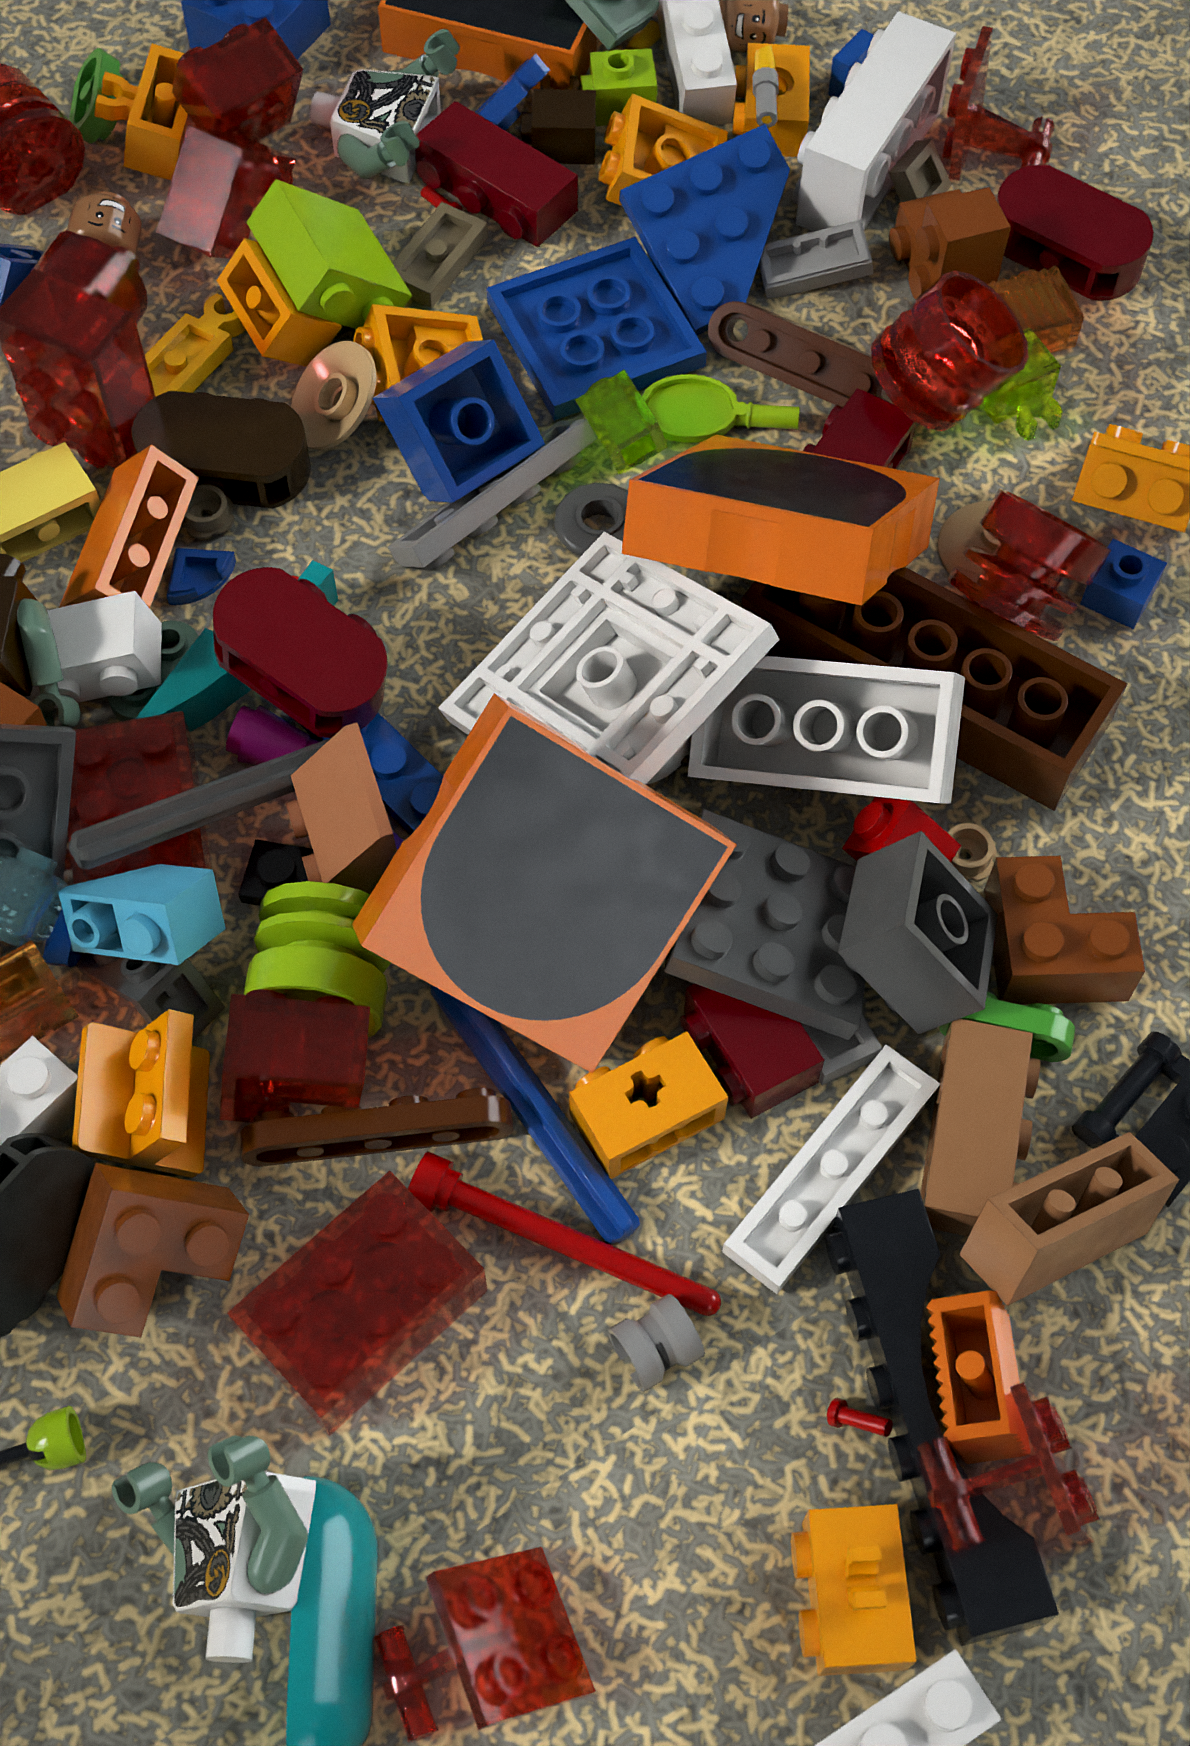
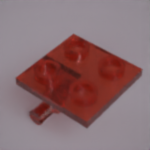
(982, 128)
(1048, 1439)
(503, 1638)

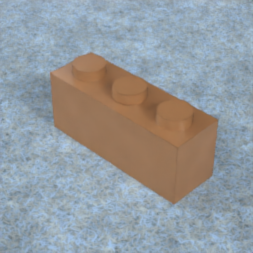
(977, 1121)
(1067, 1217)

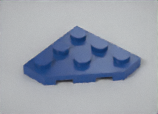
(710, 221)

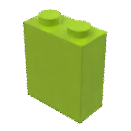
(325, 255)

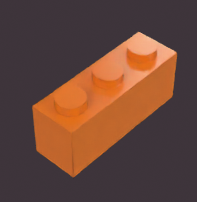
(133, 529)

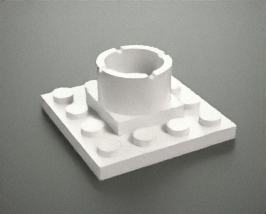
(620, 661)

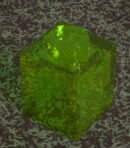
(621, 421)

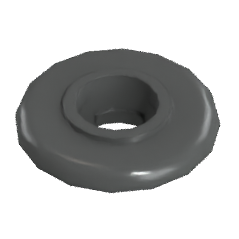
(586, 502)

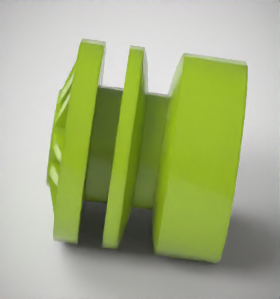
(313, 949)

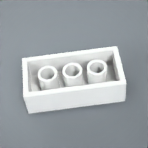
(873, 123)
(836, 730)

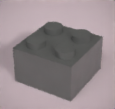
(919, 933)

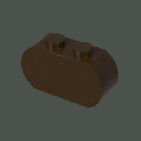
(238, 444)

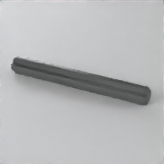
(187, 810)

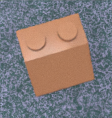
(342, 814)

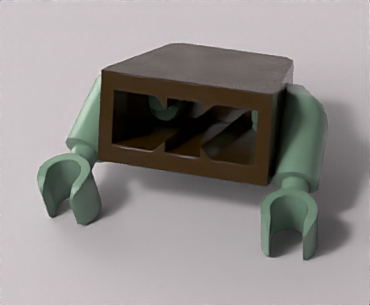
(29, 646)

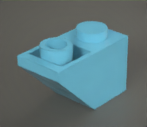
(144, 913)

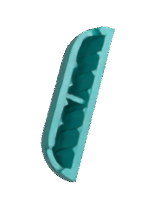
(334, 1625)

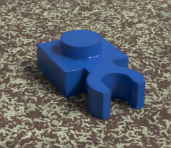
(501, 105)

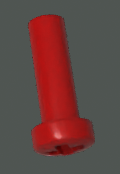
(435, 198)
(839, 1414)

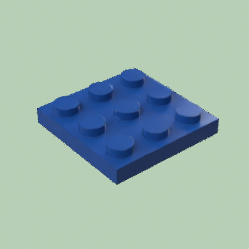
(594, 321)

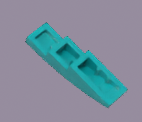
(201, 685)

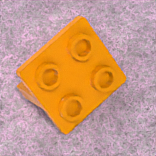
(1136, 478)
(143, 1095)

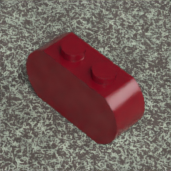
(1076, 227)
(299, 650)

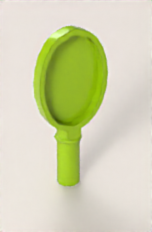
(699, 407)

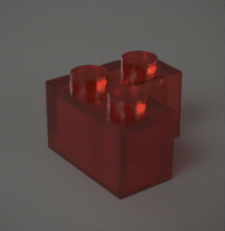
(240, 82)
(217, 187)
(292, 1053)

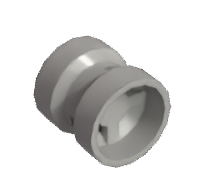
(657, 1341)

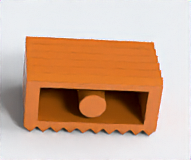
(976, 1376)

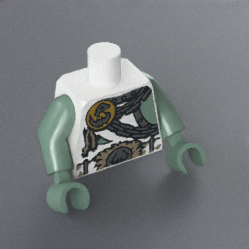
(383, 111)
(231, 1539)

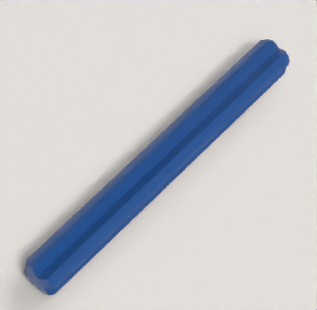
(542, 1119)

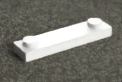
(830, 1169)

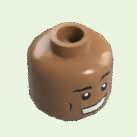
(753, 22)
(106, 218)

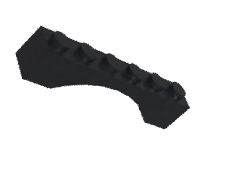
(889, 1261)

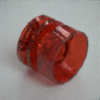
(37, 146)
(949, 351)
(1028, 564)

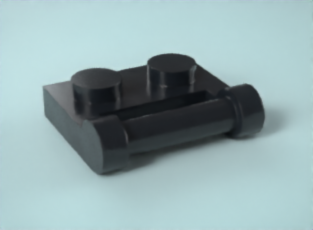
(1168, 1128)

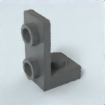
(155, 987)

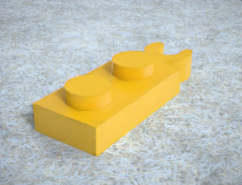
(193, 348)

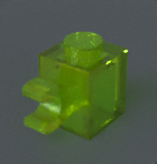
(1028, 392)

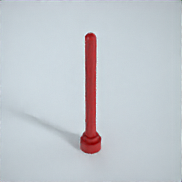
(442, 1187)

